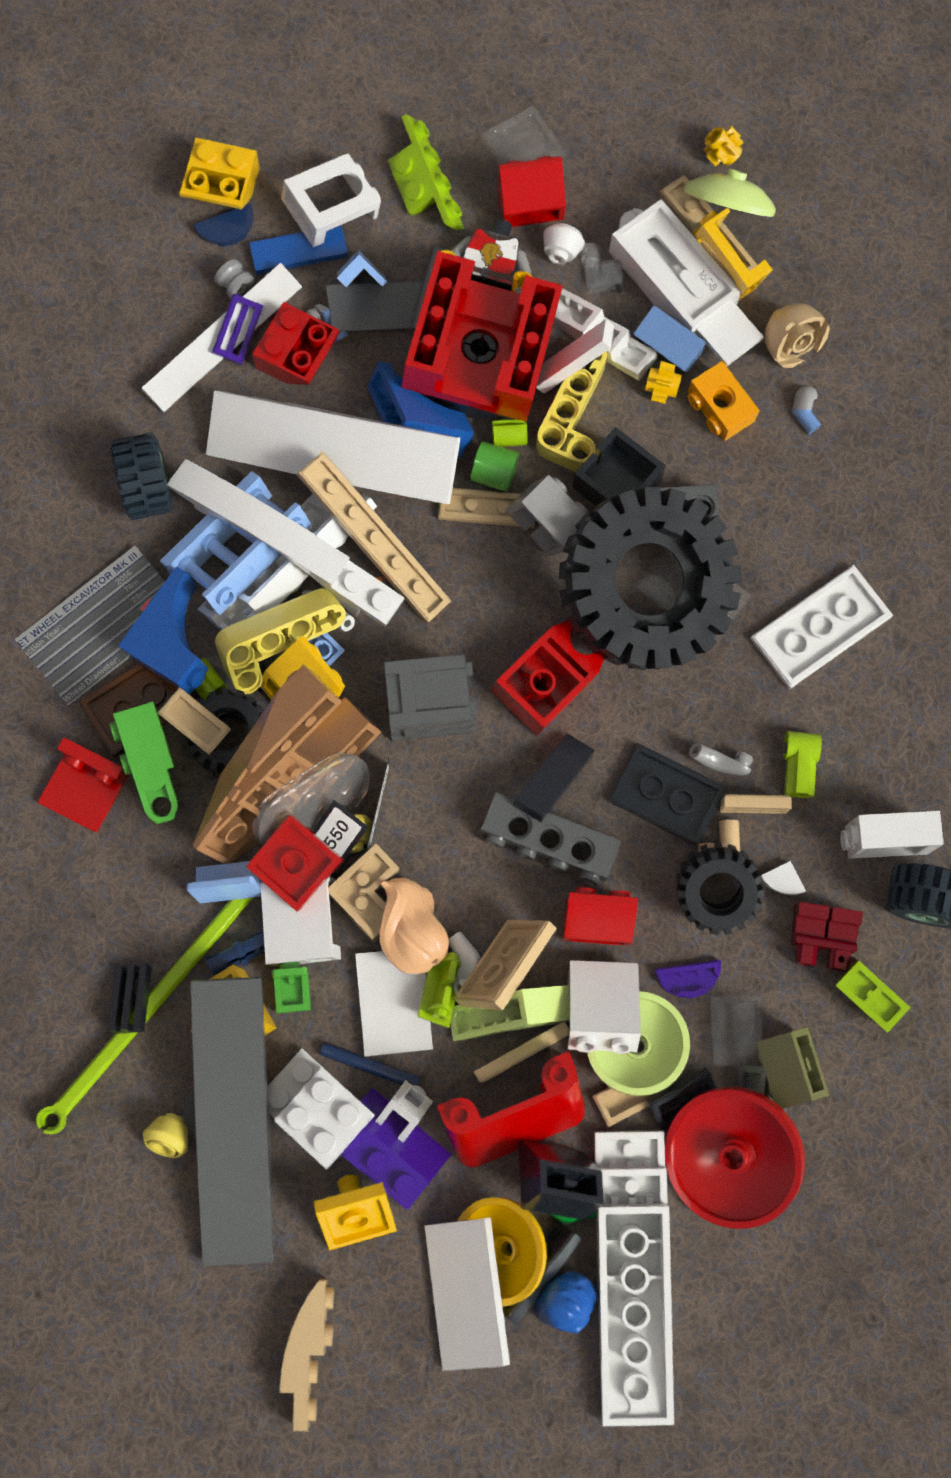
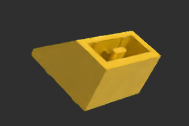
(220, 174)
(292, 659)

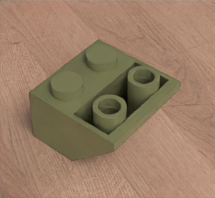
(792, 1068)

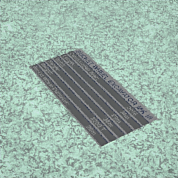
(81, 635)

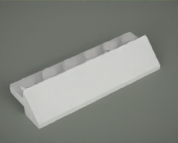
(282, 575)

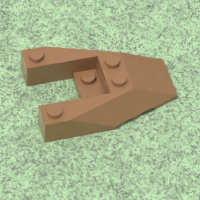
(291, 736)

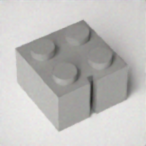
(552, 509)

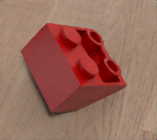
(531, 191)
(294, 346)
(599, 917)

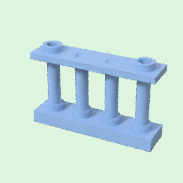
(208, 539)

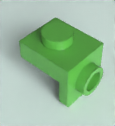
(291, 988)

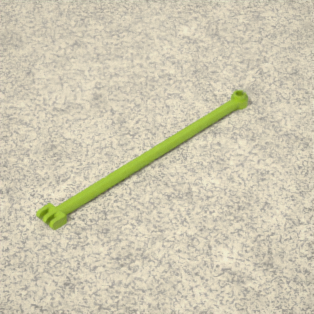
(155, 1000)

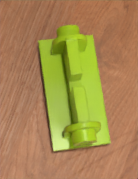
(438, 993)

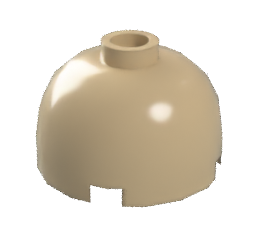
(796, 329)

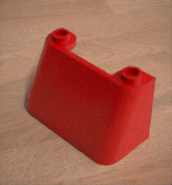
(494, 1136)

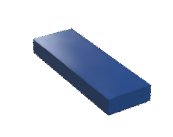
(297, 251)

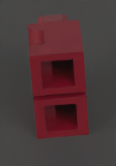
(825, 929)

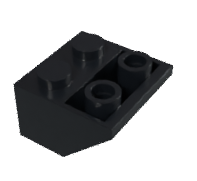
(559, 1181)

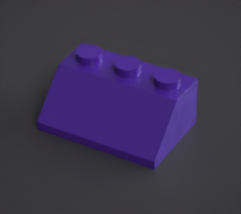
(400, 1165)

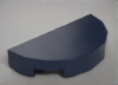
(226, 228)

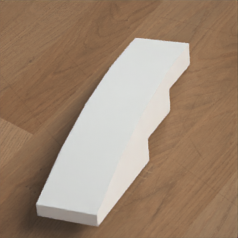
(626, 354)

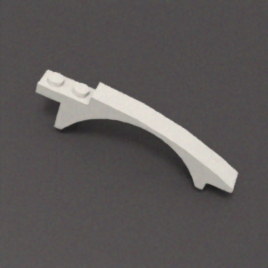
(320, 560)

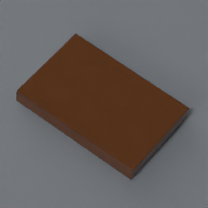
(124, 692)

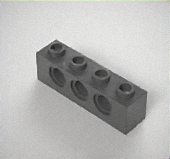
(569, 834)

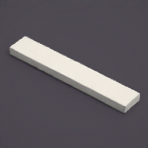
(197, 359)

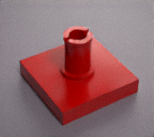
(294, 862)

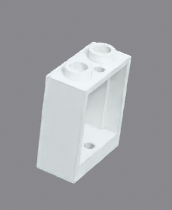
(892, 834)

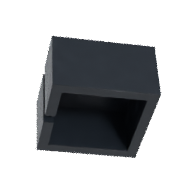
(620, 468)

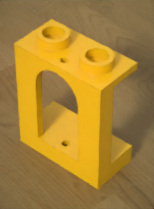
(745, 279)

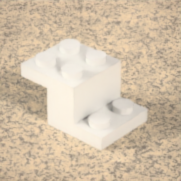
(316, 1108)

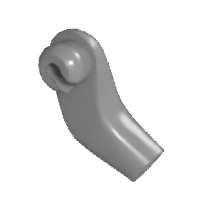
(719, 762)

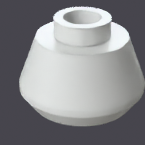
(562, 243)

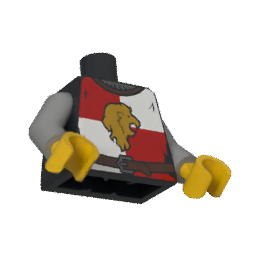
(495, 256)

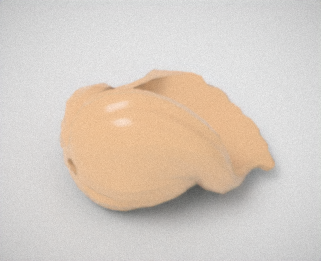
(409, 930)

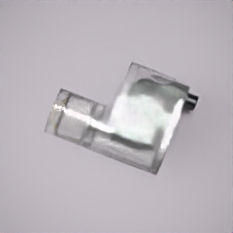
(599, 275)

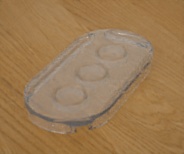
(310, 794)

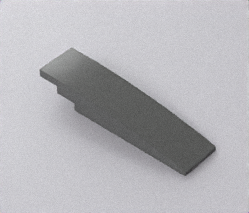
(232, 1121)

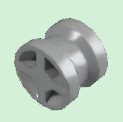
(234, 278)

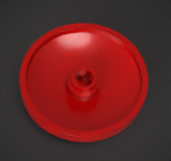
(734, 1157)

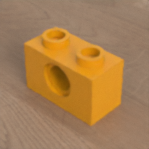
(722, 385)

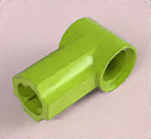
(801, 761)

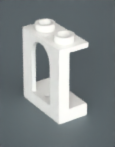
(306, 214)

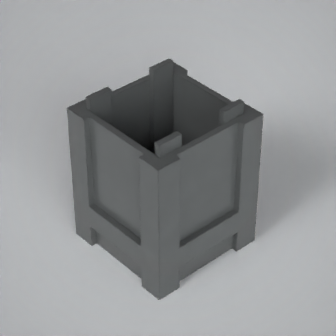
(429, 697)

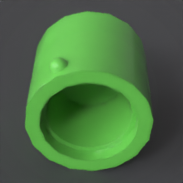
(494, 466)

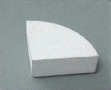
(784, 880)

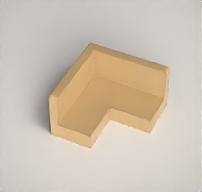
(357, 890)

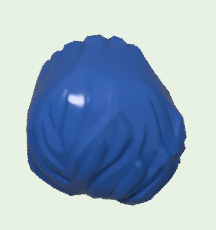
(567, 1302)

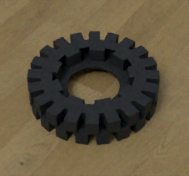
(706, 569)

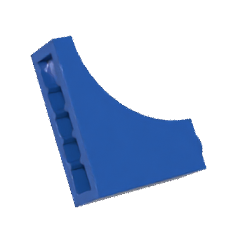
(414, 410)
(160, 637)

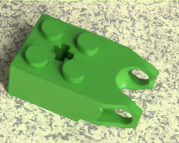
(146, 756)

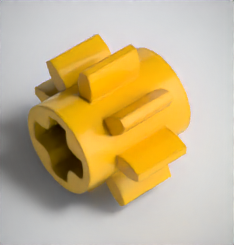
(723, 146)
(663, 382)

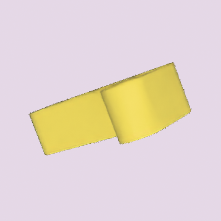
(563, 428)
(273, 632)

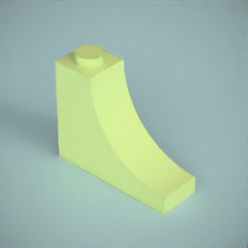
(524, 1010)

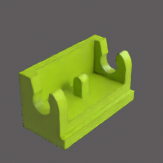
(872, 995)

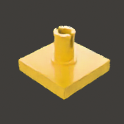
(354, 1213)

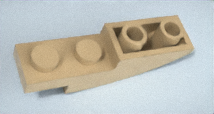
(307, 1338)

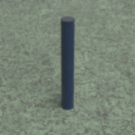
(368, 1065)

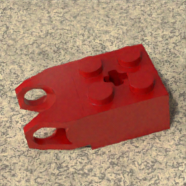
(557, 668)

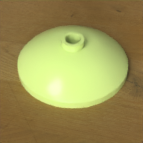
(731, 192)
(663, 1057)

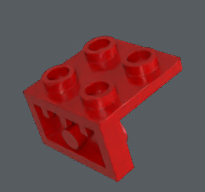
(83, 786)

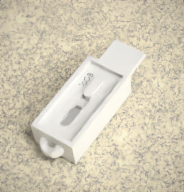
(683, 279)

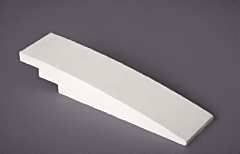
(363, 449)
(634, 1279)

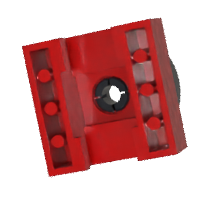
(477, 317)

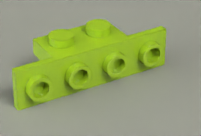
(421, 178)

